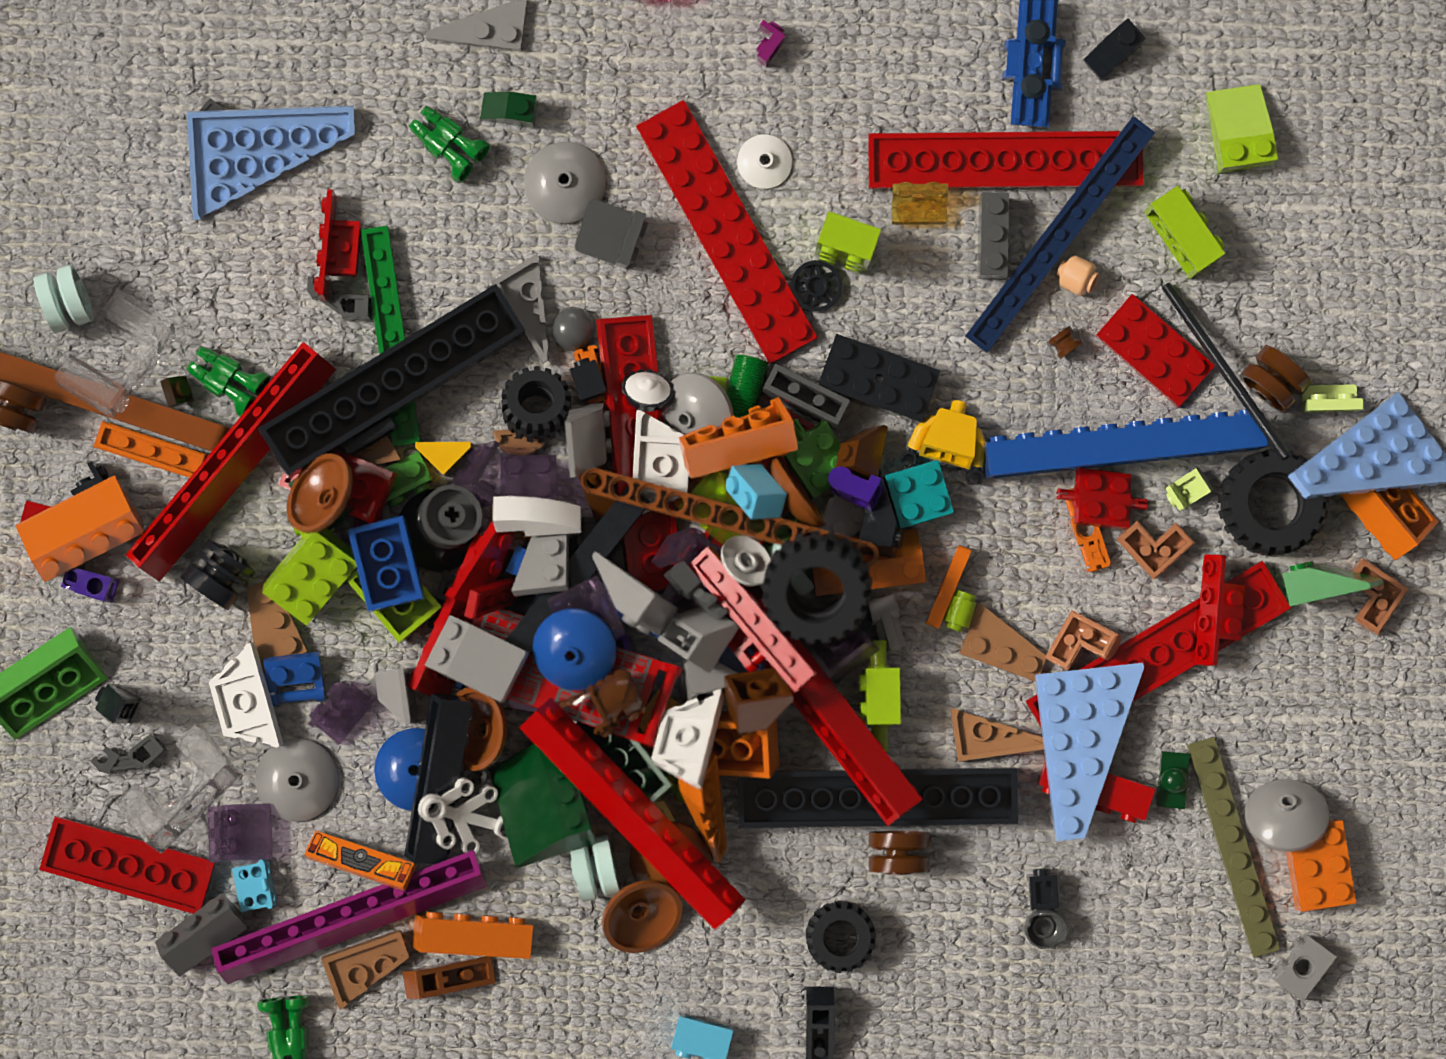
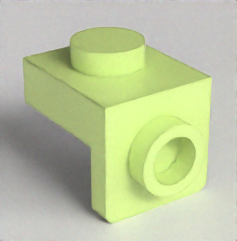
(1188, 489)

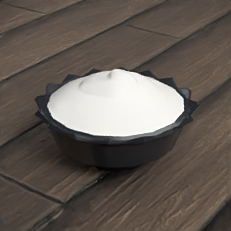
(647, 389)

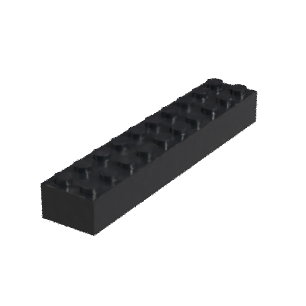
(392, 380)
(834, 800)

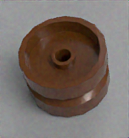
(1275, 379)
(12, 405)
(899, 855)

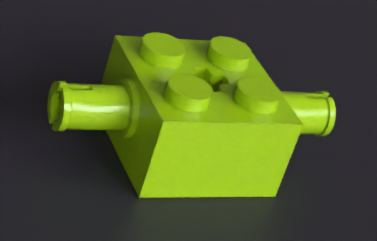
(881, 695)

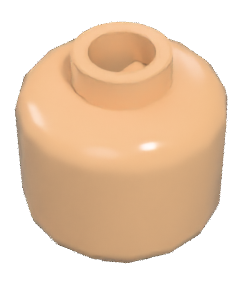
(1078, 275)

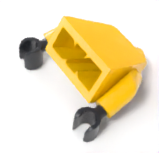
(950, 439)

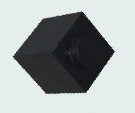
(587, 379)

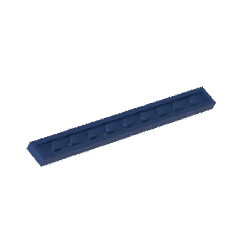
(1059, 234)

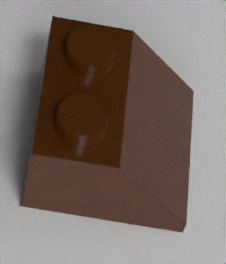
(756, 698)

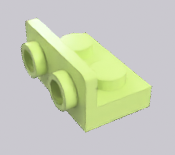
(1331, 399)

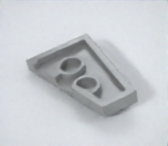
(544, 566)

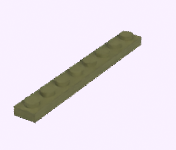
(1233, 847)

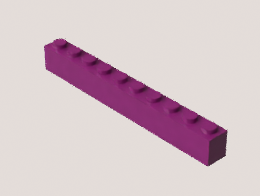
(348, 918)

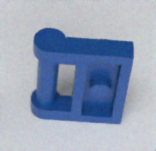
(294, 670)

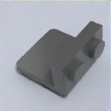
(610, 233)

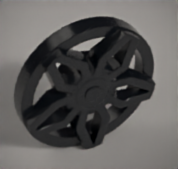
(816, 285)

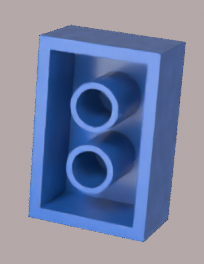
(386, 564)

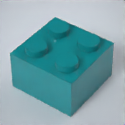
(918, 494)

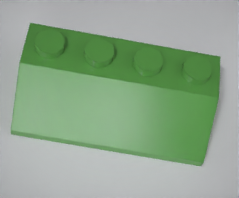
(46, 682)

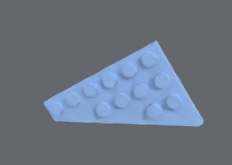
(247, 147)
(1376, 454)
(1080, 731)

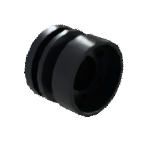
(218, 574)

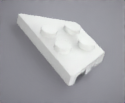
(658, 456)
(245, 701)
(687, 738)

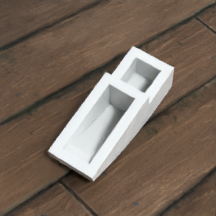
(535, 516)

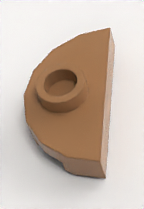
(514, 446)

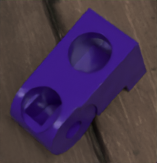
(855, 489)
(91, 584)

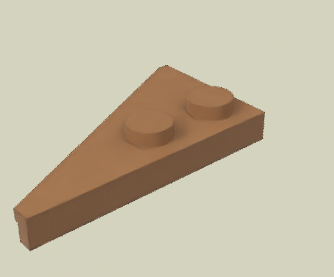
(983, 739)

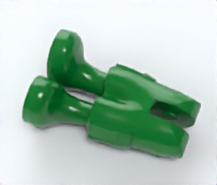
(443, 136)
(226, 370)
(284, 1040)

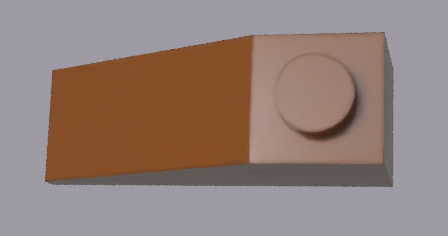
(448, 977)

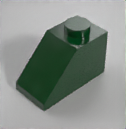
(509, 108)

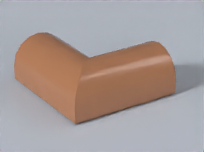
(1152, 554)
(1381, 600)
(1078, 634)

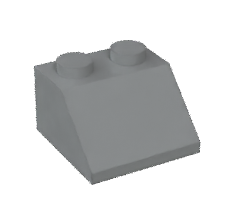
(700, 684)

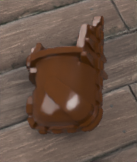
(610, 697)

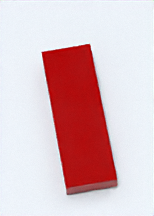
(490, 597)

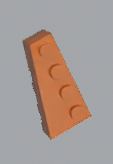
(739, 440)
(471, 935)

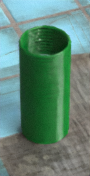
(746, 383)

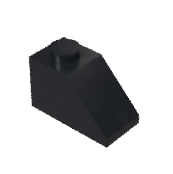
(1114, 49)

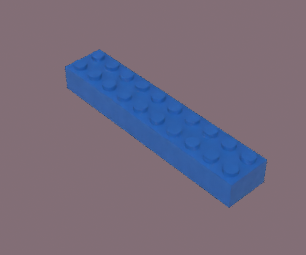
(1122, 445)

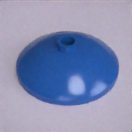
(585, 636)
(393, 766)

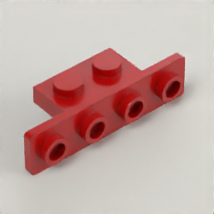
(339, 246)
(1219, 610)

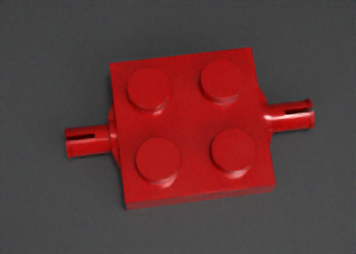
(1102, 499)

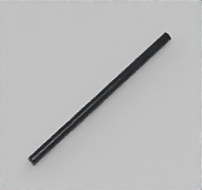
(1226, 371)

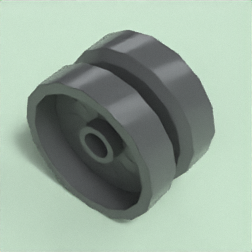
(437, 529)

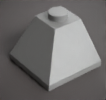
(395, 695)

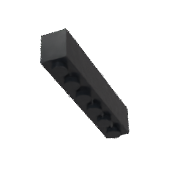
(438, 771)

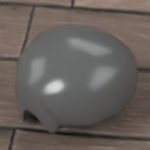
(573, 329)
(1046, 928)

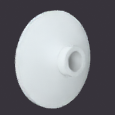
(762, 175)
(745, 560)

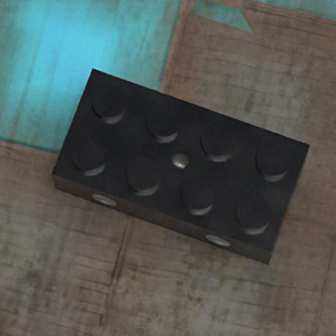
(879, 379)

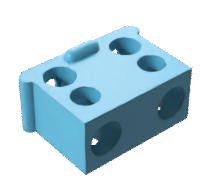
(257, 886)

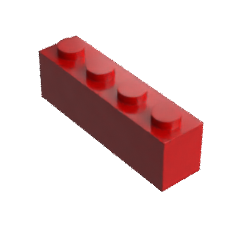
(1117, 795)

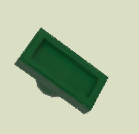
(1172, 779)

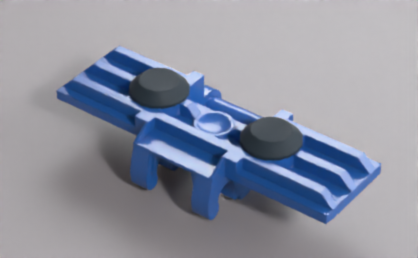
(1024, 63)

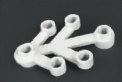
(460, 815)

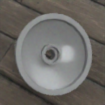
(567, 201)
(699, 400)
(316, 776)
(1285, 826)

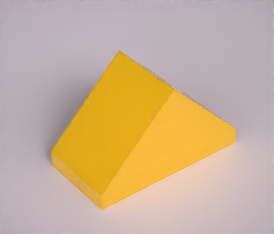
(444, 455)

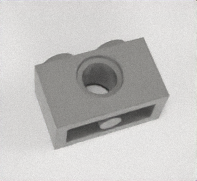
(1318, 962)

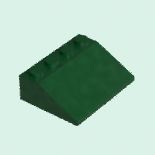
(540, 808)

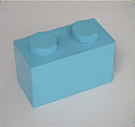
(756, 491)
(701, 1038)

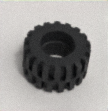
(535, 384)
(840, 961)

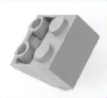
(698, 636)

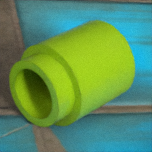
(960, 611)

